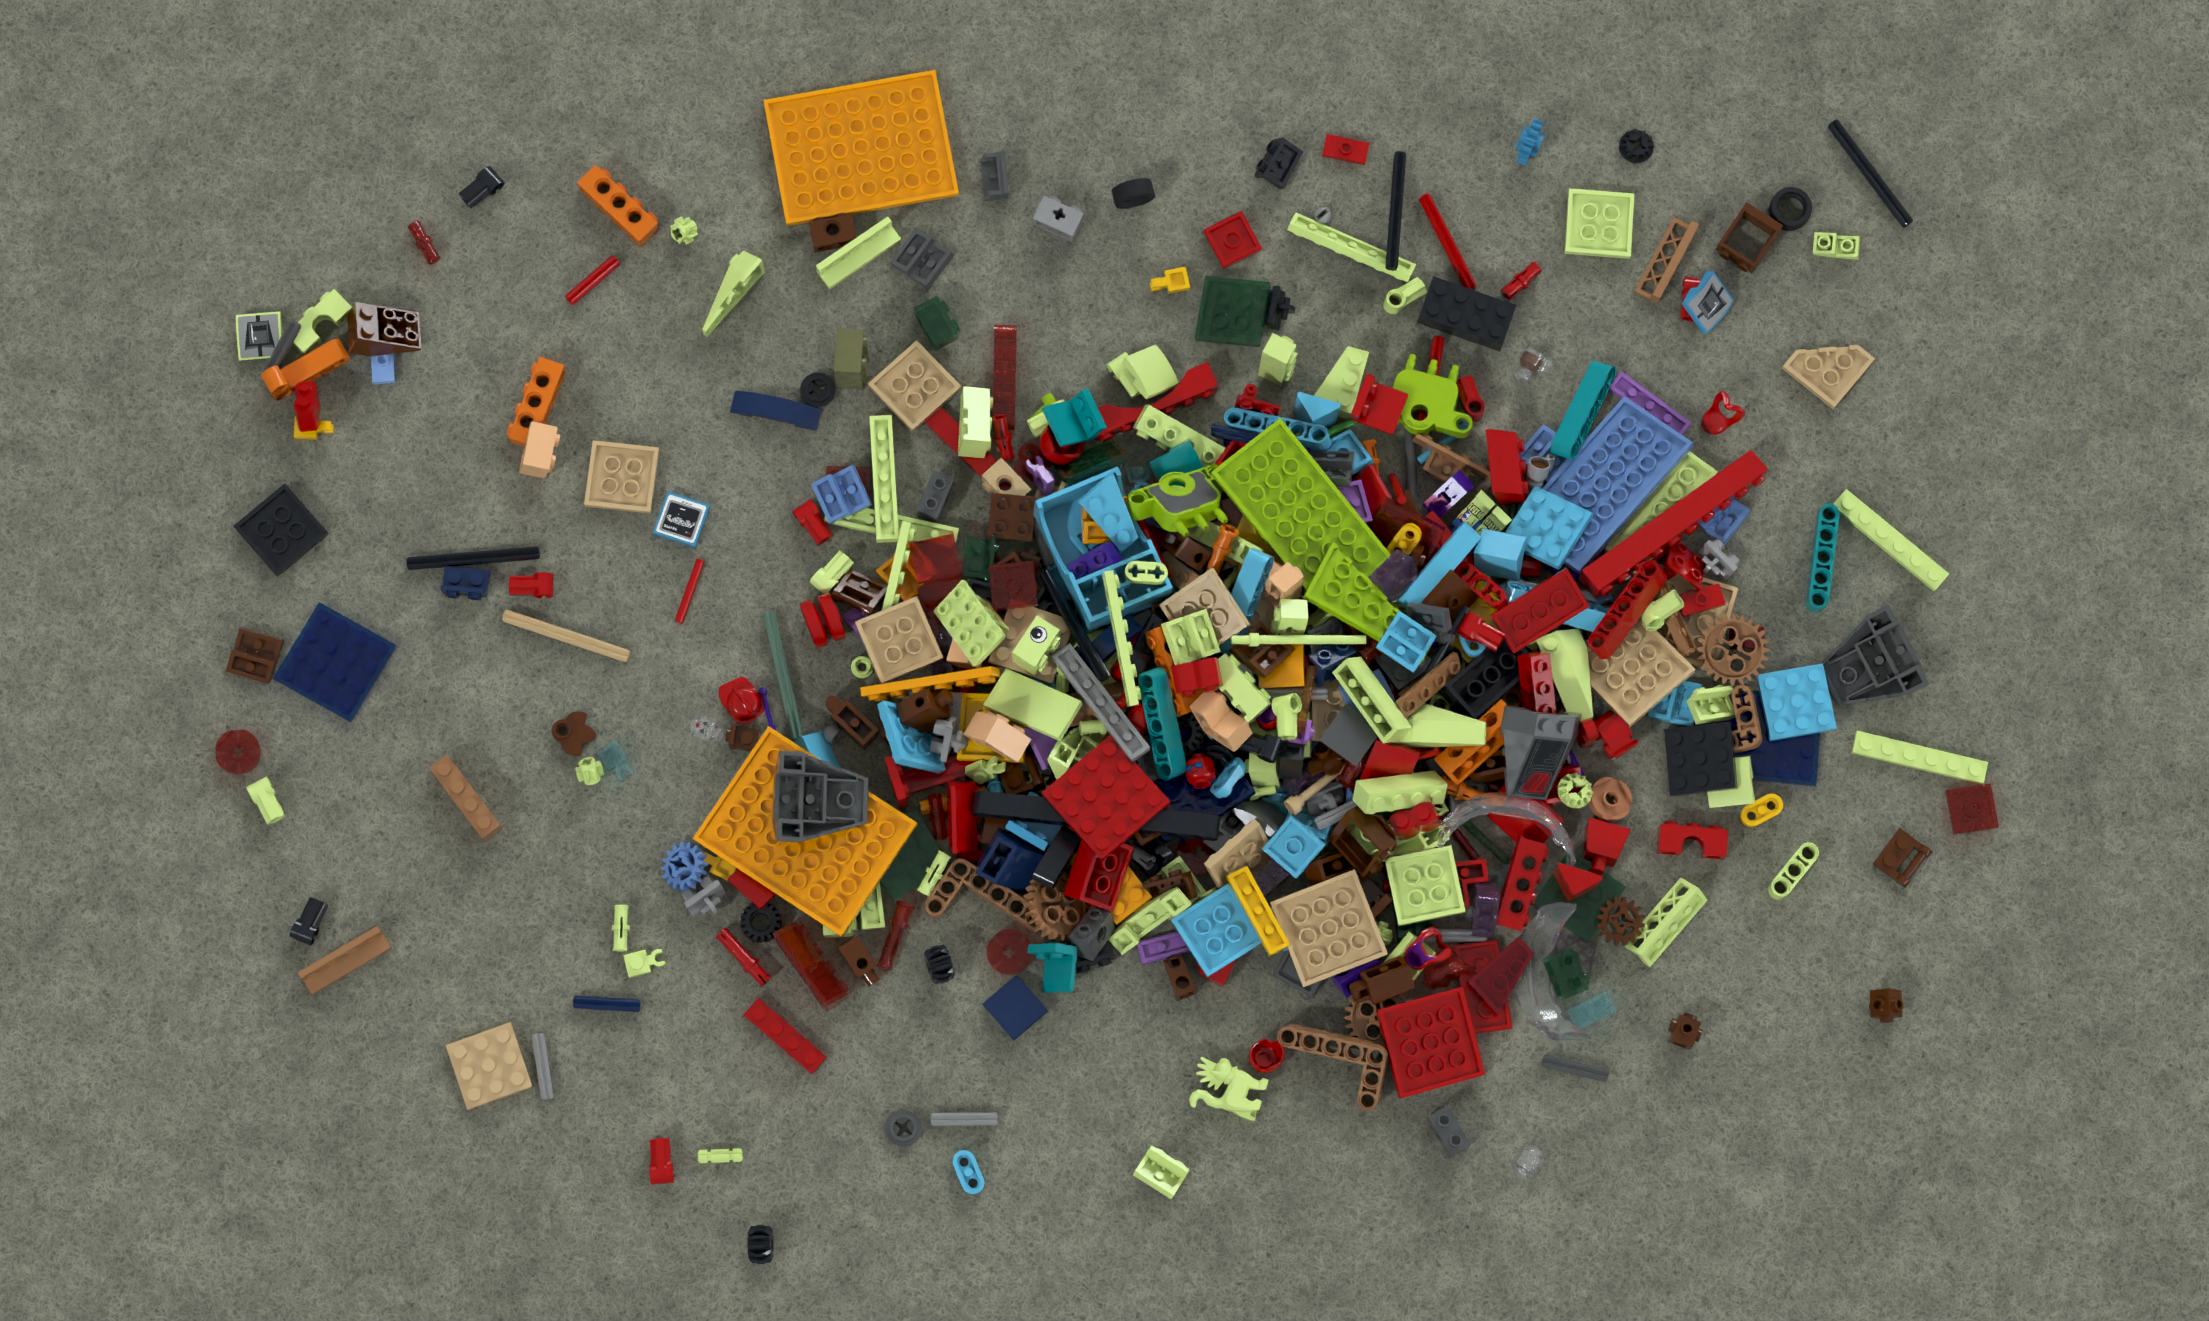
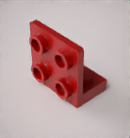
(1378, 406)

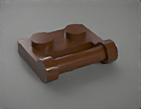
(862, 587)
(1014, 780)
(1896, 852)

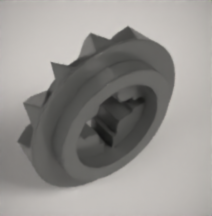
(903, 1117)

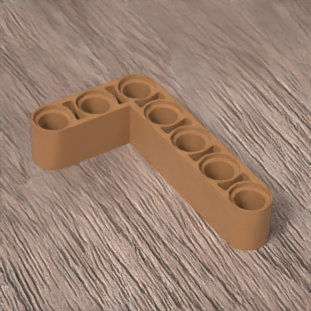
(985, 892)
(1343, 1053)

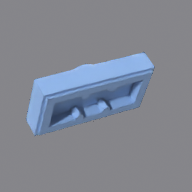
(383, 369)

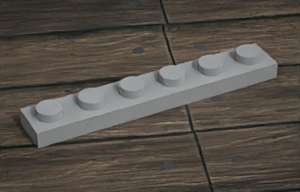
(1100, 702)

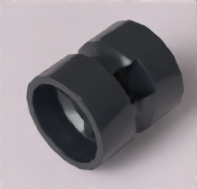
(1160, 852)

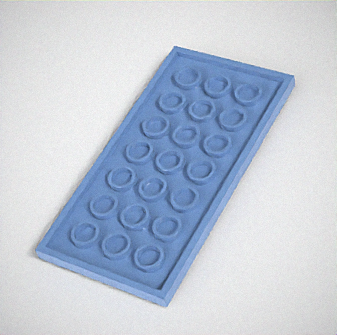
(1616, 474)

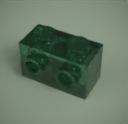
(936, 323)
(1566, 973)

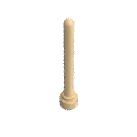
(1295, 804)

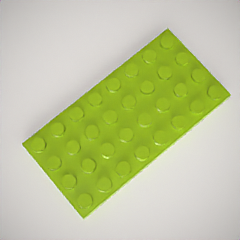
(1296, 504)

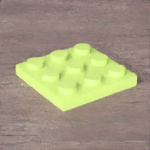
(1599, 223)
(1425, 885)

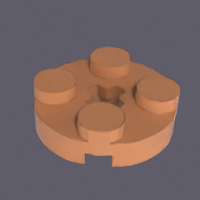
(1615, 789)

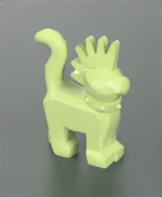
(1237, 1088)

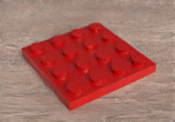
(1105, 798)
(1430, 1042)

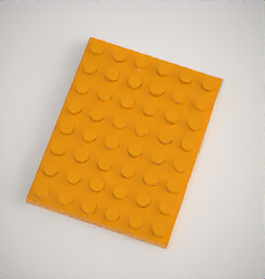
(861, 147)
(819, 876)

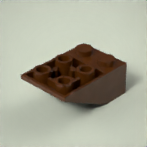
(382, 330)

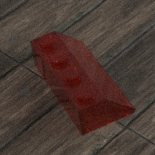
(810, 965)

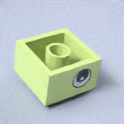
(1036, 646)

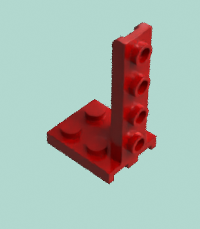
(918, 780)

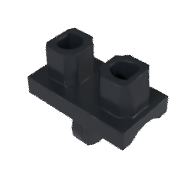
(1278, 309)

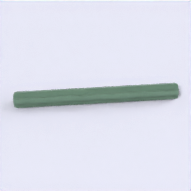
(783, 675)

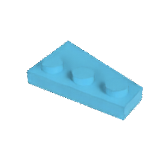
(1110, 512)

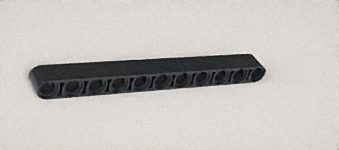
(1039, 810)

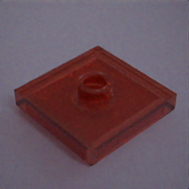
(1013, 585)
(1972, 809)

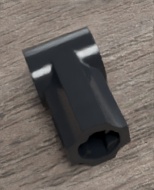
(485, 184)
(1264, 747)
(308, 924)

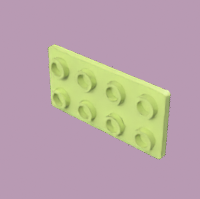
(971, 623)

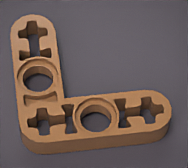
(1752, 726)

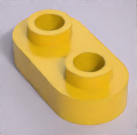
(1405, 541)
(1761, 811)

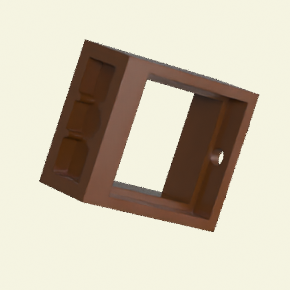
(1761, 221)
(1353, 850)

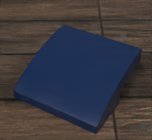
(1015, 1007)

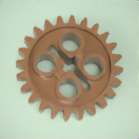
(1722, 666)
(1053, 920)
(1360, 1022)

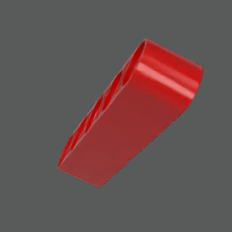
(1618, 619)

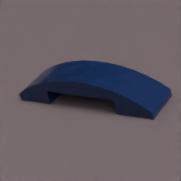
(776, 409)
(1105, 641)

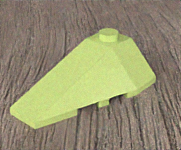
(739, 278)
(1570, 669)
(1442, 728)

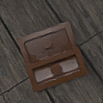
(254, 655)
(1262, 658)

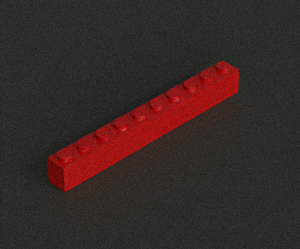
(1673, 524)

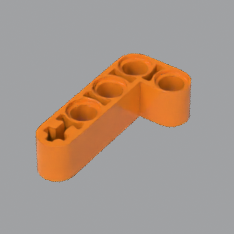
(307, 368)

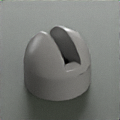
(1324, 219)
(832, 733)

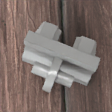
(1716, 560)
(950, 740)
(1325, 798)
(706, 898)

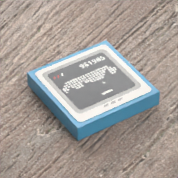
(681, 519)

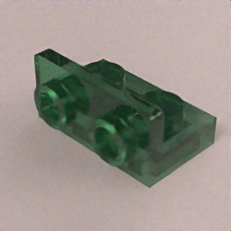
(977, 557)

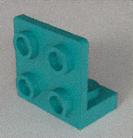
(1075, 419)
(1058, 966)

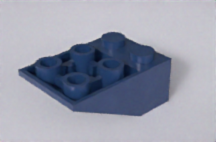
(1009, 861)

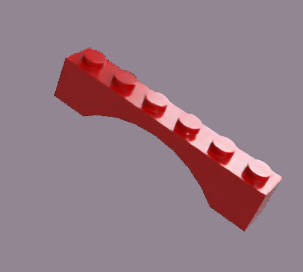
(1195, 384)

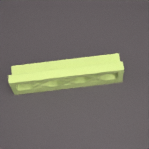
(857, 253)
(1669, 923)

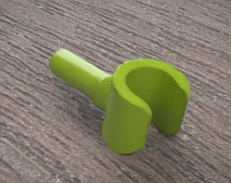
(1048, 399)

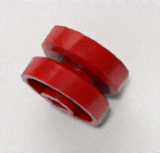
(825, 619)

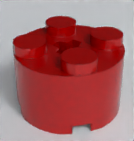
(1614, 734)

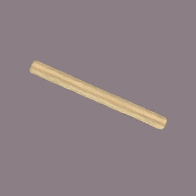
(566, 635)

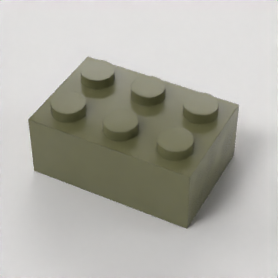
(851, 358)

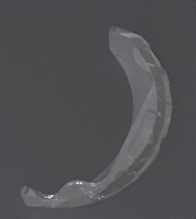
(1510, 806)
(1534, 986)

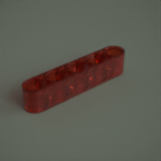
(1005, 373)

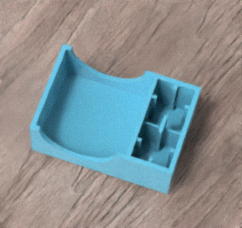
(1058, 518)

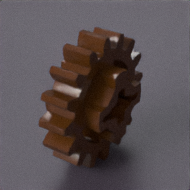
(1618, 931)

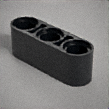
(1057, 858)

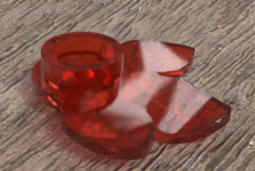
(1020, 463)

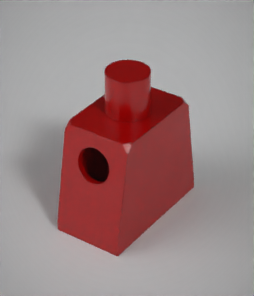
(1603, 843)

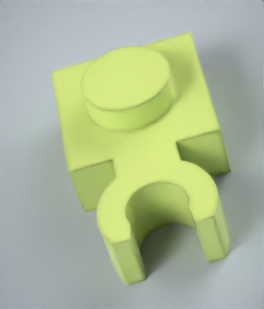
(984, 771)
(639, 963)

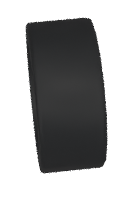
(1133, 193)
(1799, 195)

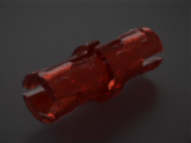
(424, 242)
(937, 816)

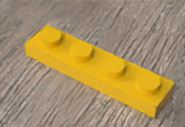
(1258, 911)

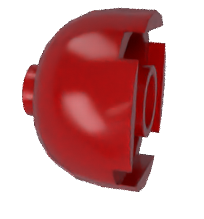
(1055, 453)

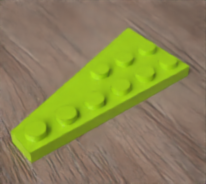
(1350, 595)

